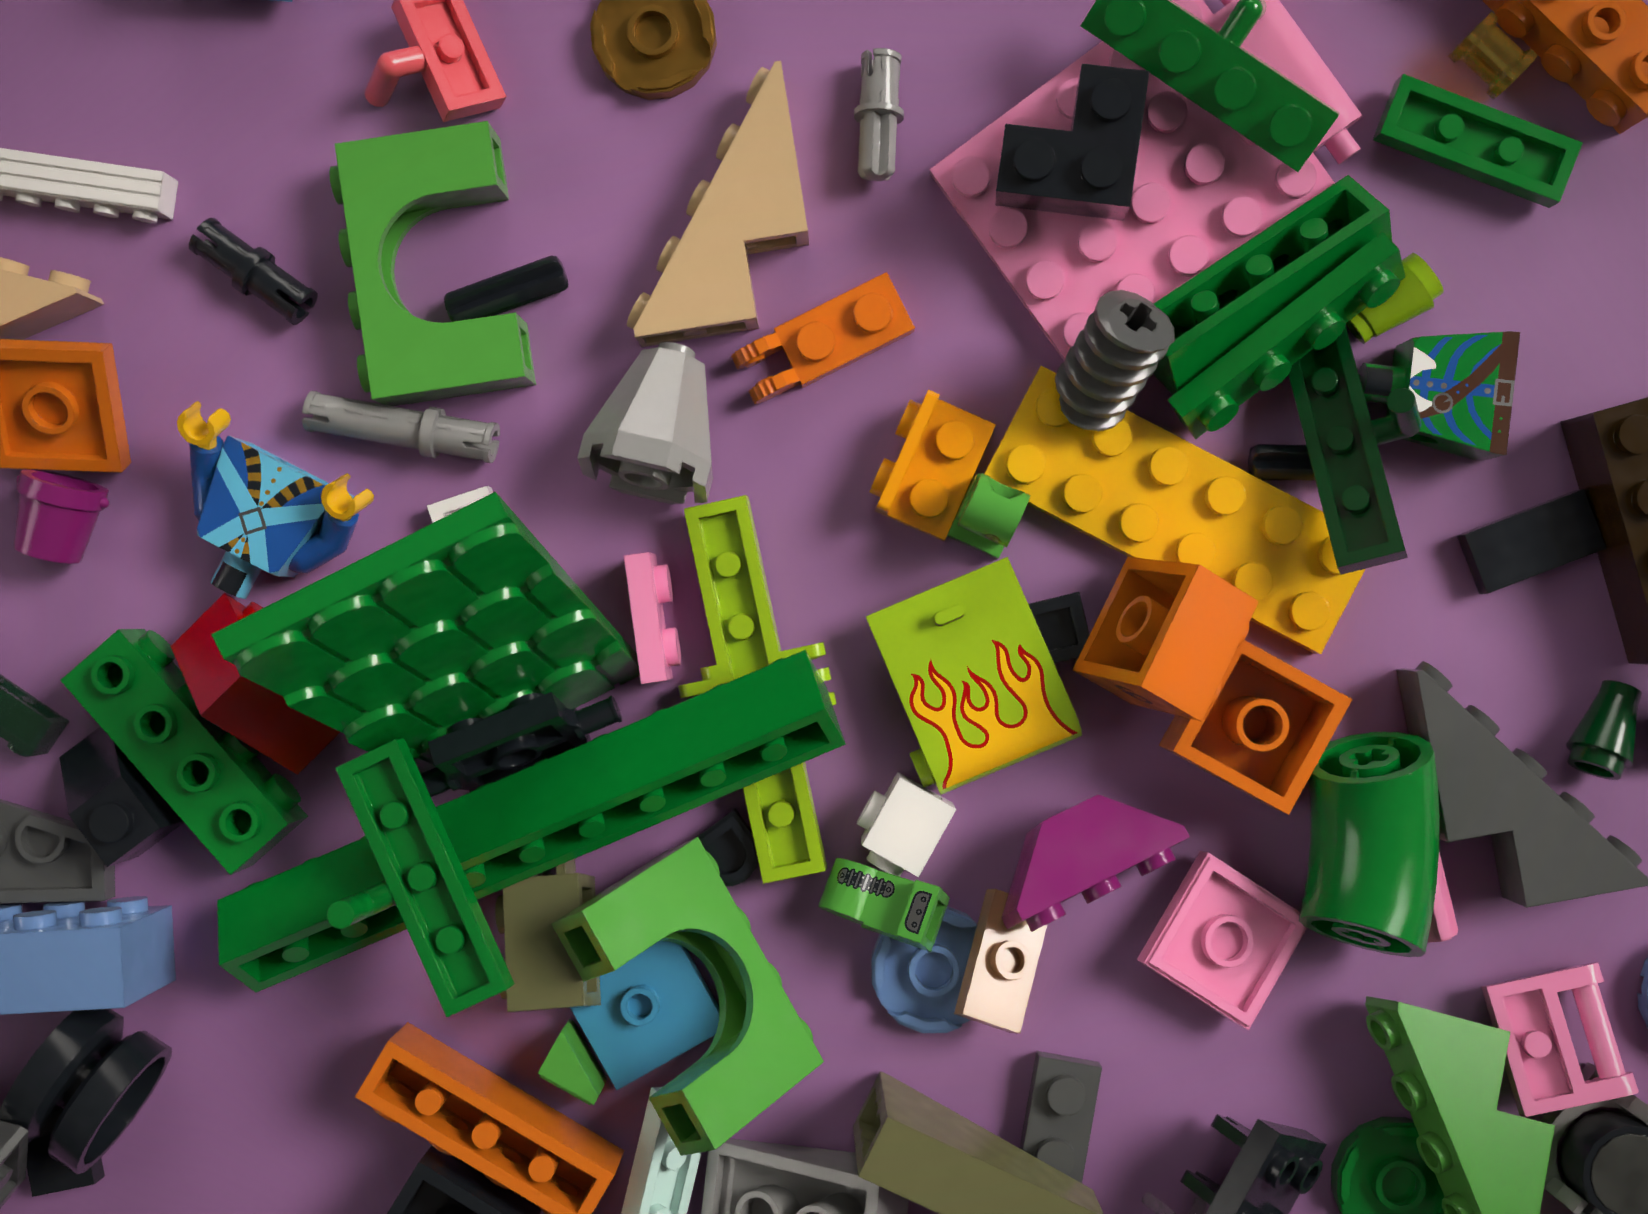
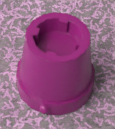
(56, 515)

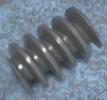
(1112, 359)

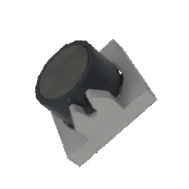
(1600, 1156)

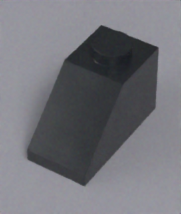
(113, 800)

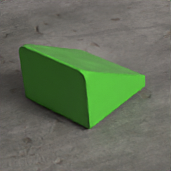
(573, 1066)

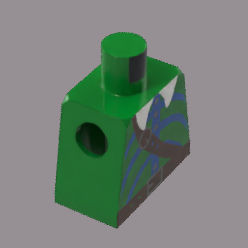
(1459, 389)

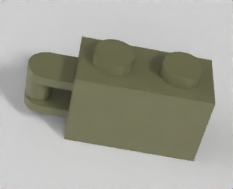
(533, 950)

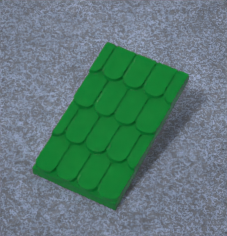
(432, 634)

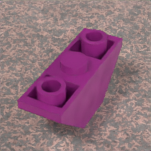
(1083, 854)

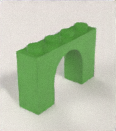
(384, 193)
(759, 1037)

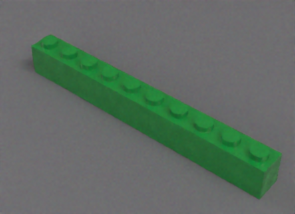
(547, 814)

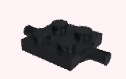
(503, 744)

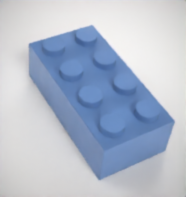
(84, 957)

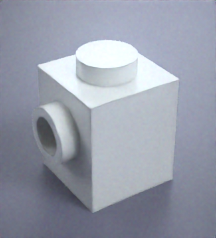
(904, 826)

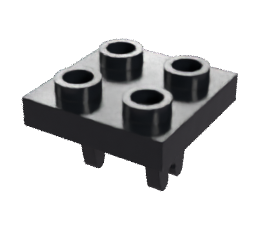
(1268, 1172)

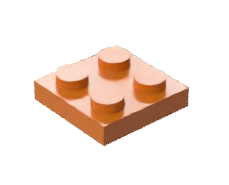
(61, 407)

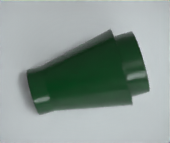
(1607, 732)

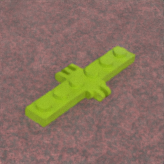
(743, 642)

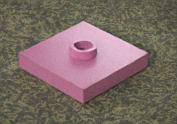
(1223, 940)

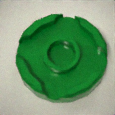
(1375, 1171)

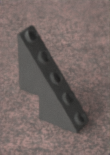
(1538, 837)

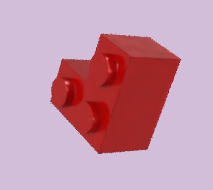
(238, 704)

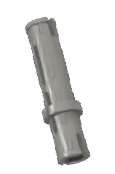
(428, 431)

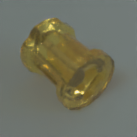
(1492, 55)

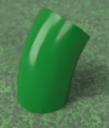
(1373, 843)

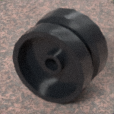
(85, 1086)

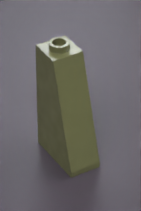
(953, 1163)

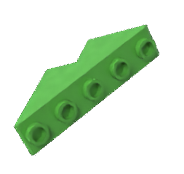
(1451, 1085)

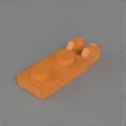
(829, 337)

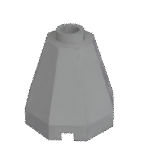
(654, 429)

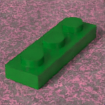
(1477, 141)

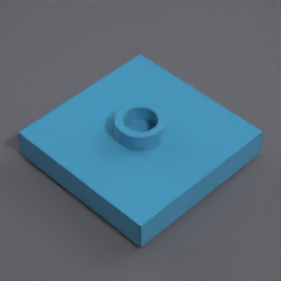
(649, 1013)

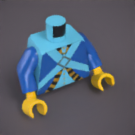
(263, 506)

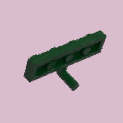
(1347, 455)

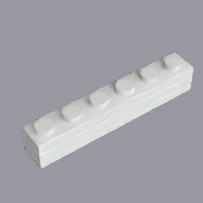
(87, 184)

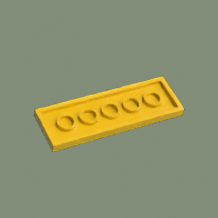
(1177, 504)

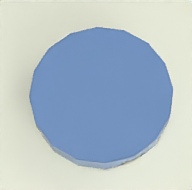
(923, 985)

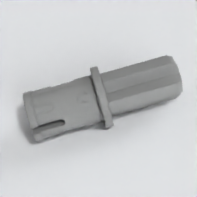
(878, 113)

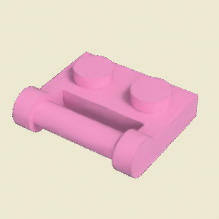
(1540, 1048)

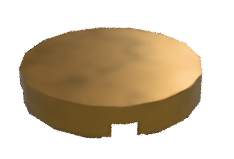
(654, 44)

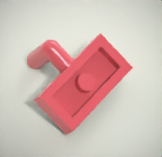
(446, 53)

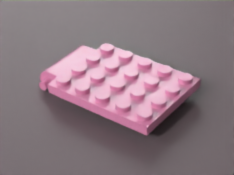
(1193, 192)

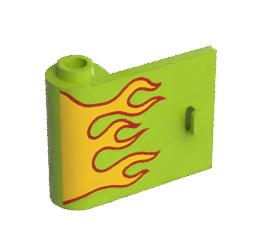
(978, 686)

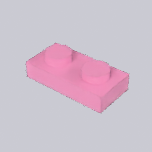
(655, 644)

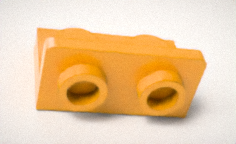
(933, 466)

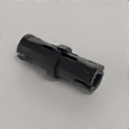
(253, 271)

